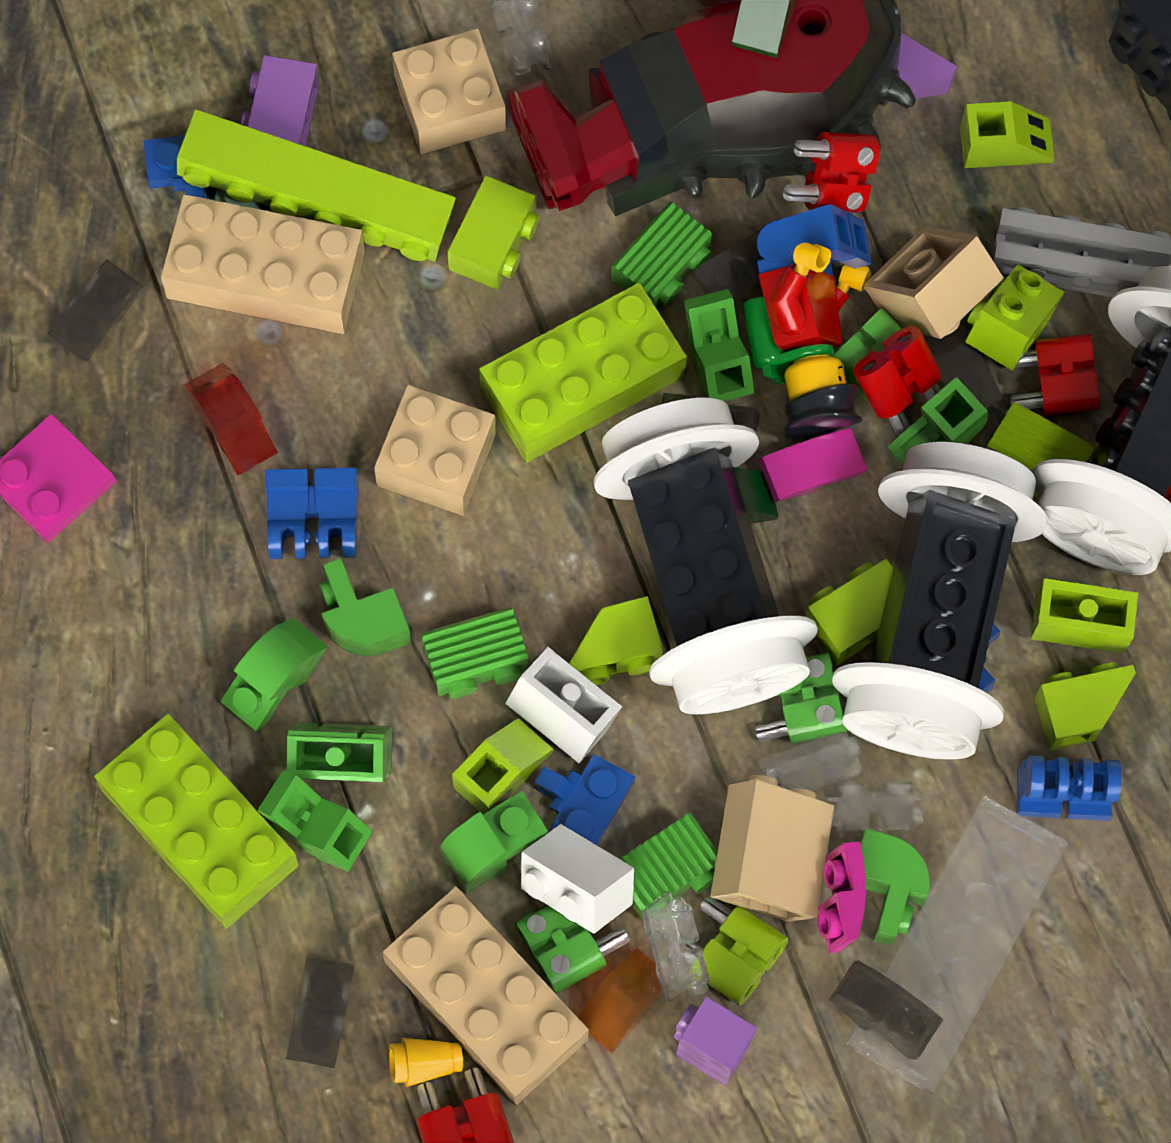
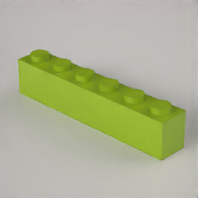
(314, 185)

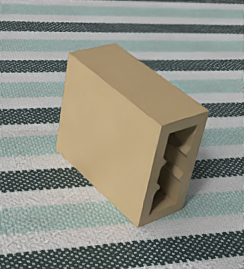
(772, 849)

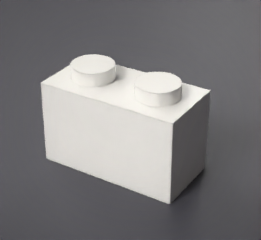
(563, 704)
(577, 878)

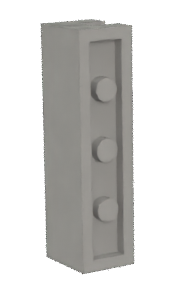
(1076, 252)

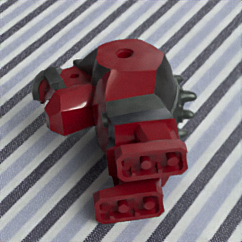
(701, 109)

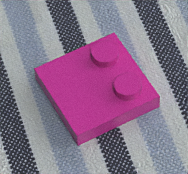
(51, 478)

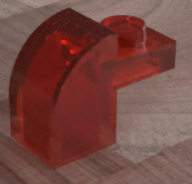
(231, 418)

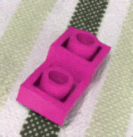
(812, 464)
(843, 913)

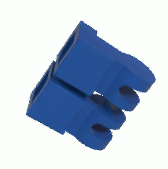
(294, 501)
(1085, 787)

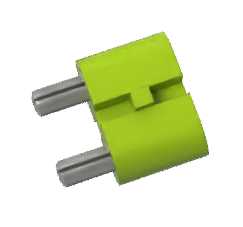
(740, 950)

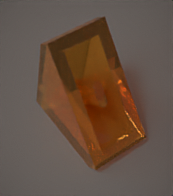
(622, 1000)

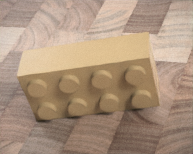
(263, 264)
(486, 995)

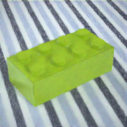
(582, 372)
(197, 821)

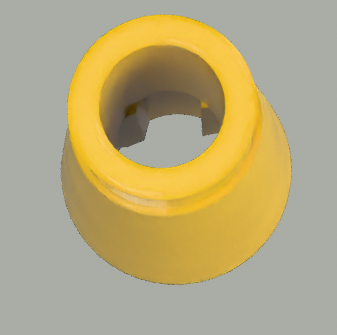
(423, 1060)

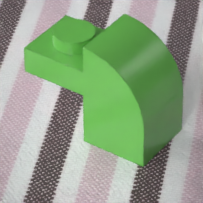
(716, 347)
(947, 417)
(361, 625)
(270, 669)
(313, 822)
(486, 841)
(900, 875)

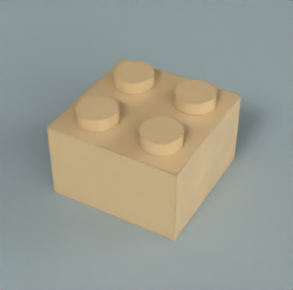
(449, 91)
(934, 281)
(435, 450)

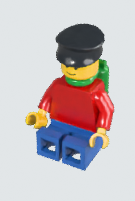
(798, 318)

